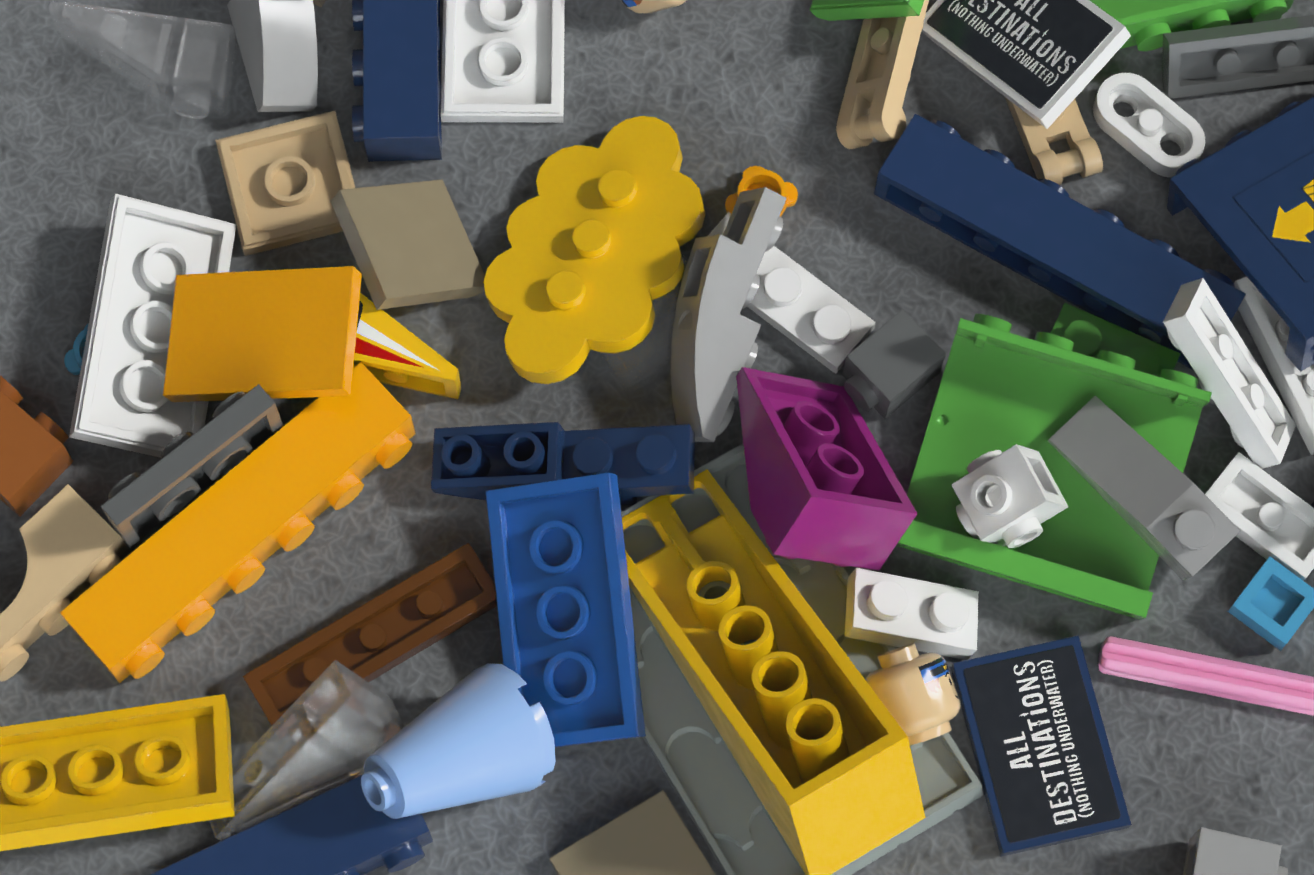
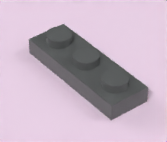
(1238, 57)

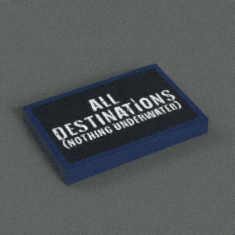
(1040, 746)

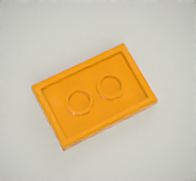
(263, 328)

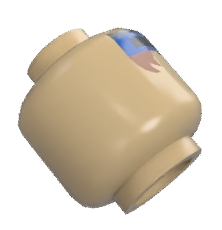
(916, 692)

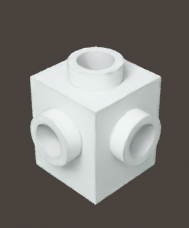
(1007, 496)

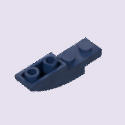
(512, 455)

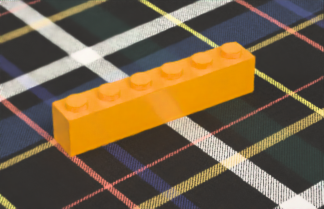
(238, 525)

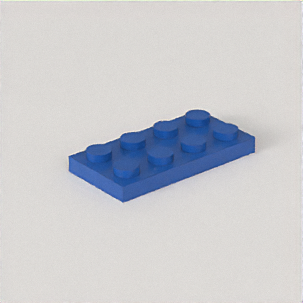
(568, 605)

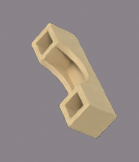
(66, 555)

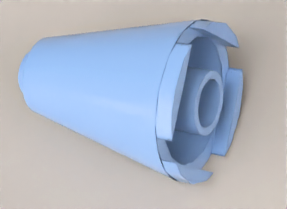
(463, 749)

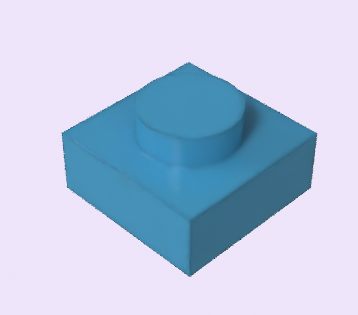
(1274, 603)

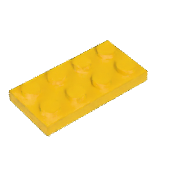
(115, 772)

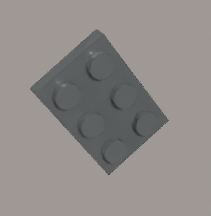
(190, 466)

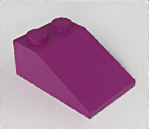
(818, 473)

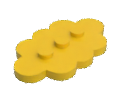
(594, 249)

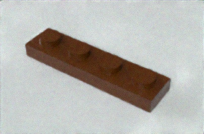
(381, 630)

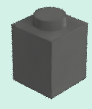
(892, 365)

